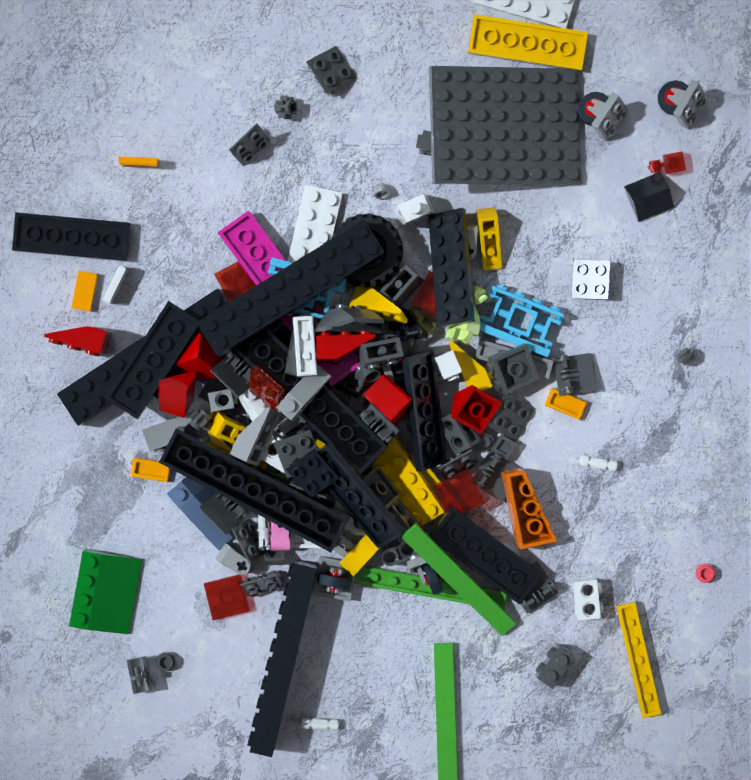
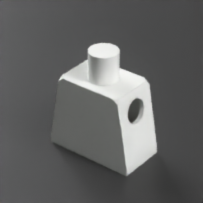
(413, 210)

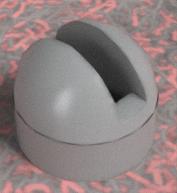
(381, 191)

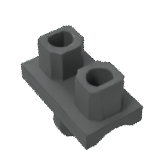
(139, 675)

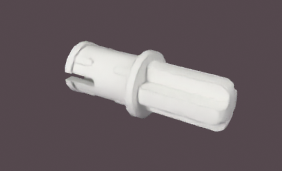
(264, 533)

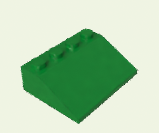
(105, 592)

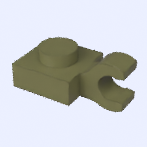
(427, 323)

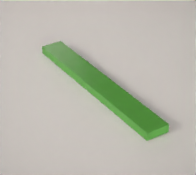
(458, 579)
(412, 584)
(445, 711)

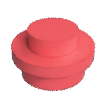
(705, 573)

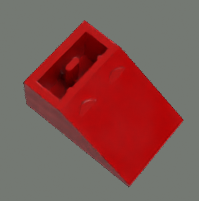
(86, 337)
(335, 348)

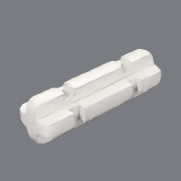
(598, 463)
(319, 723)

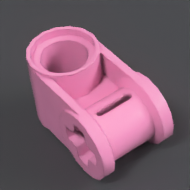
(279, 538)

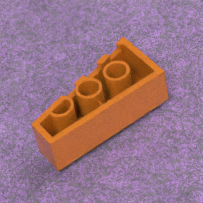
(525, 512)

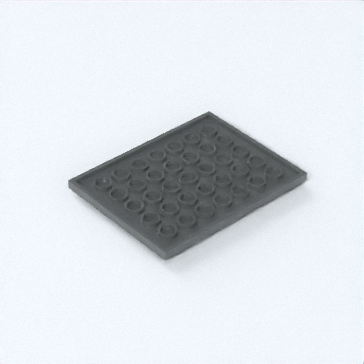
(504, 125)

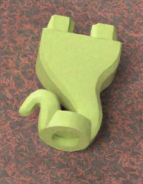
(465, 331)

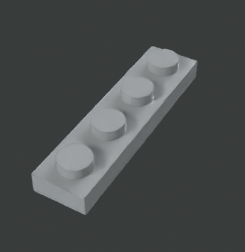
(486, 349)

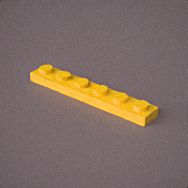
(638, 659)

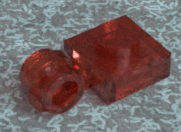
(672, 162)

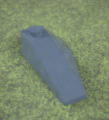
(188, 498)

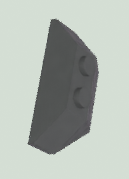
(351, 320)

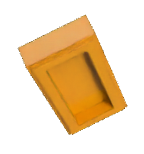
(139, 162)
(84, 291)
(565, 404)
(149, 470)

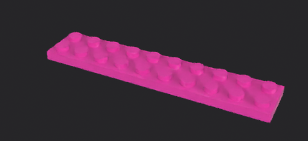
(254, 253)

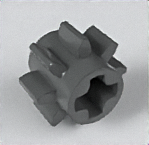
(286, 107)
(200, 420)

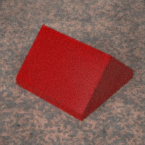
(199, 358)
(176, 394)
(388, 399)
(474, 408)

